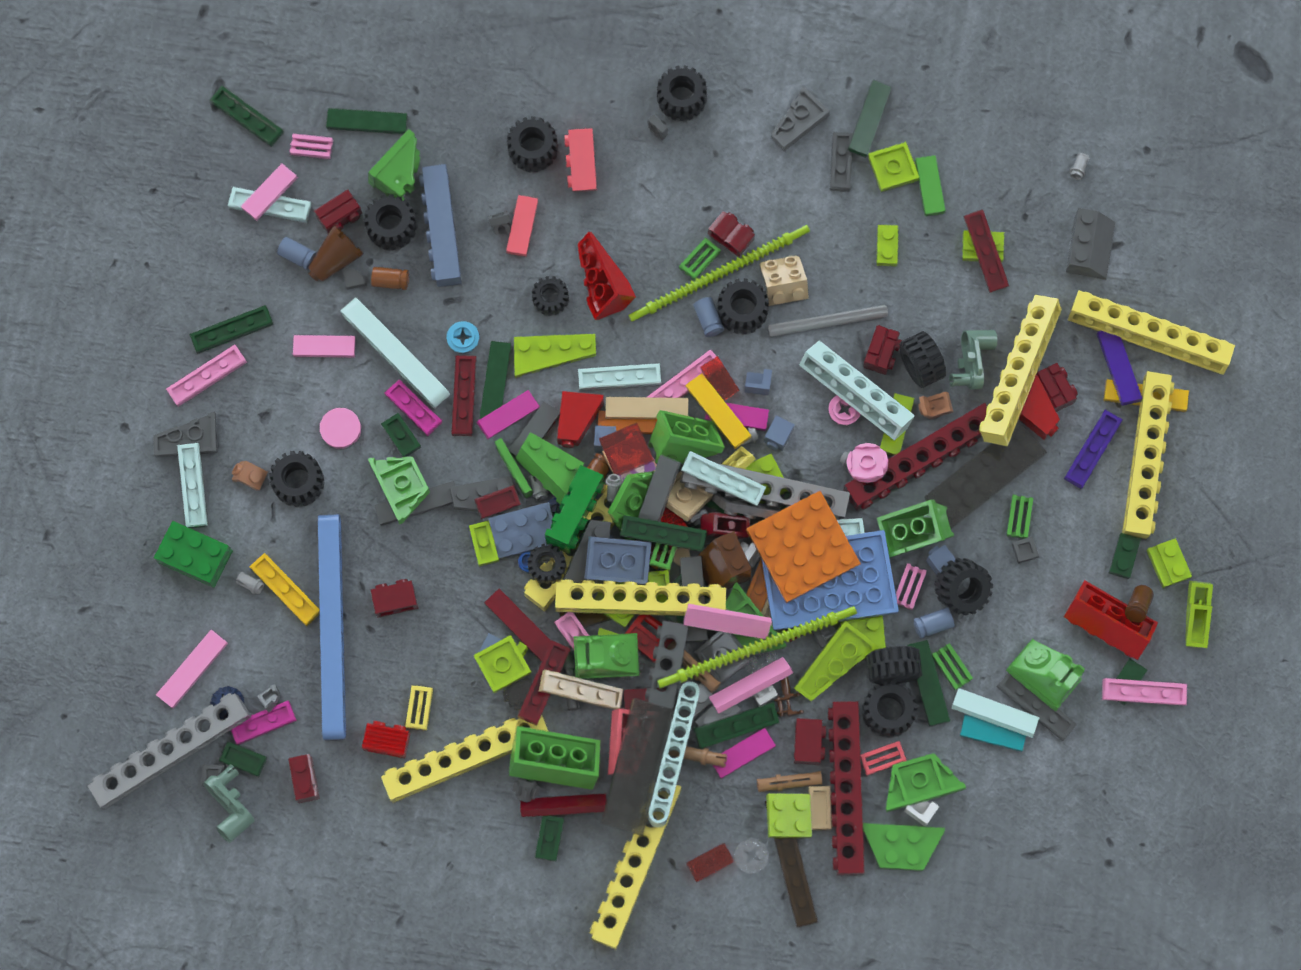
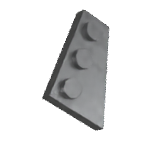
(736, 506)

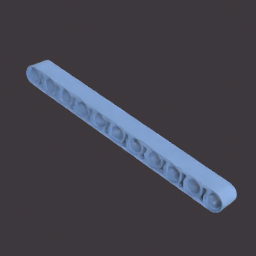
(331, 627)

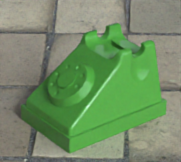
(396, 168)
(679, 434)
(915, 527)
(606, 656)
(1046, 673)

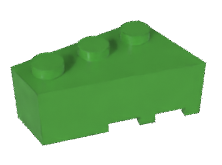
(548, 464)

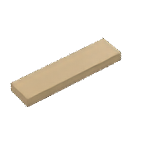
(643, 407)
(581, 690)

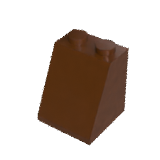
(725, 562)

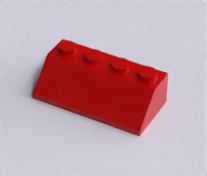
(1106, 618)

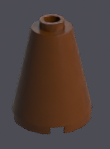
(333, 255)

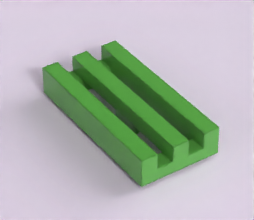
(688, 271)
(1022, 500)
(660, 564)
(942, 651)

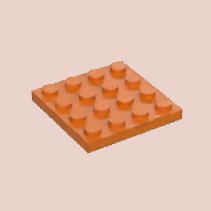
(803, 546)

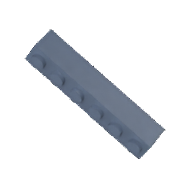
(441, 225)

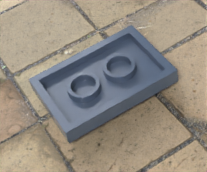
(521, 529)
(617, 560)

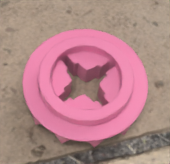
(844, 419)

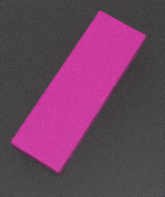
(413, 407)
(508, 414)
(749, 416)
(264, 723)
(745, 752)

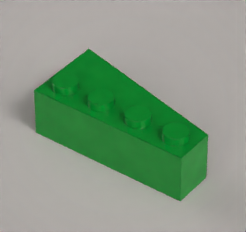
(575, 509)

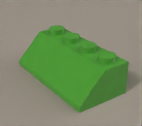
(555, 758)

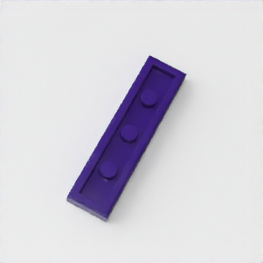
(1119, 368)
(1093, 449)

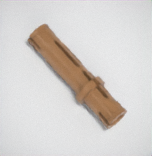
(706, 679)
(703, 756)
(764, 784)

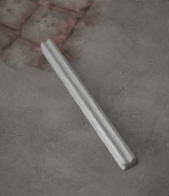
(828, 320)

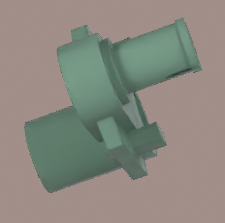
(972, 342)
(239, 816)

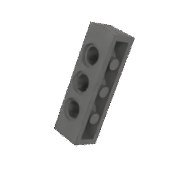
(679, 634)

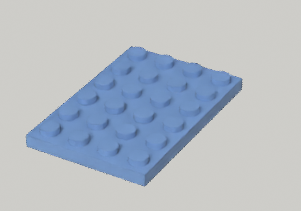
(865, 587)

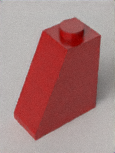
(1039, 412)
(577, 416)

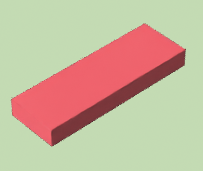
(522, 225)

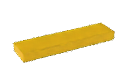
(1178, 398)
(718, 411)
(285, 589)

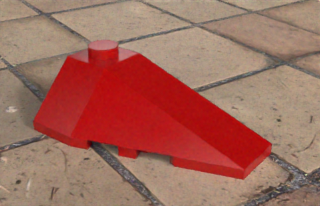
(606, 284)

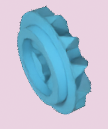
(456, 330)

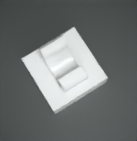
(751, 553)
(765, 695)

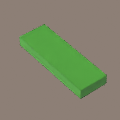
(930, 185)
(513, 468)

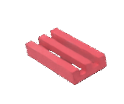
(865, 764)

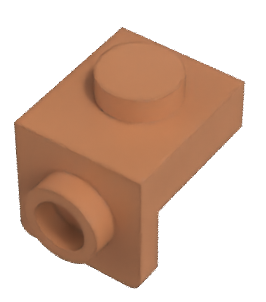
(935, 405)
(249, 474)

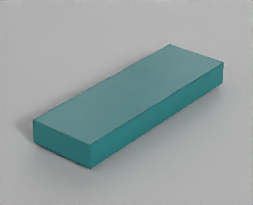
(992, 734)

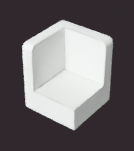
(922, 811)

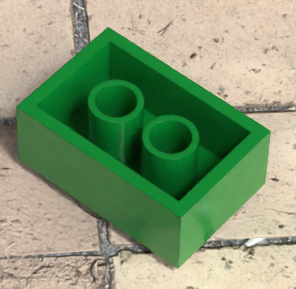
(193, 554)

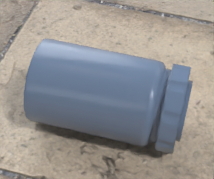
(296, 252)
(708, 317)
(933, 623)

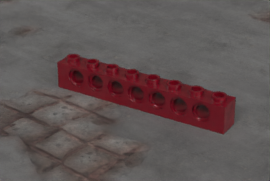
(943, 436)
(850, 712)

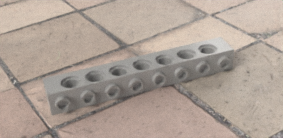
(837, 498)
(101, 783)

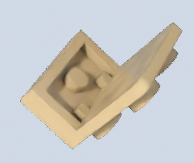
(784, 280)

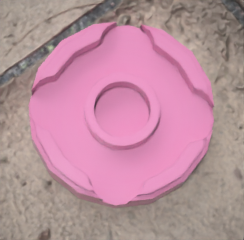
(340, 428)
(867, 463)

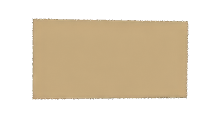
(820, 807)

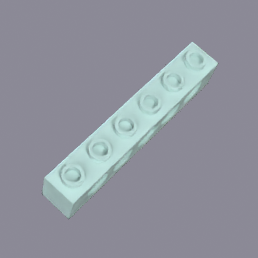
(856, 390)

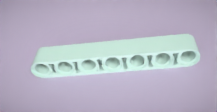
(395, 353)
(679, 745)

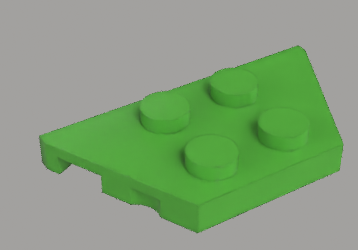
(401, 484)
(630, 498)
(740, 602)
(920, 781)
(902, 845)

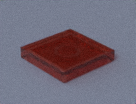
(626, 449)

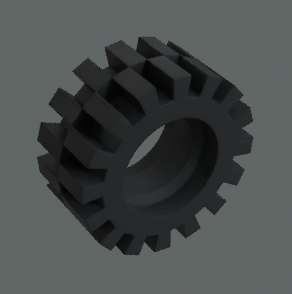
(550, 307)
(546, 576)

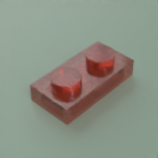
(719, 378)
(710, 862)

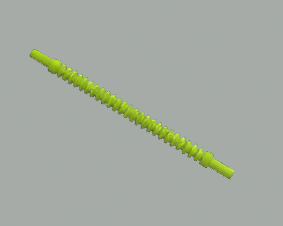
(786, 239)
(683, 675)

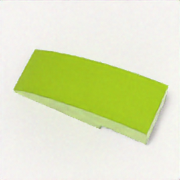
(1198, 614)

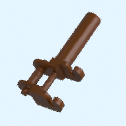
(787, 695)

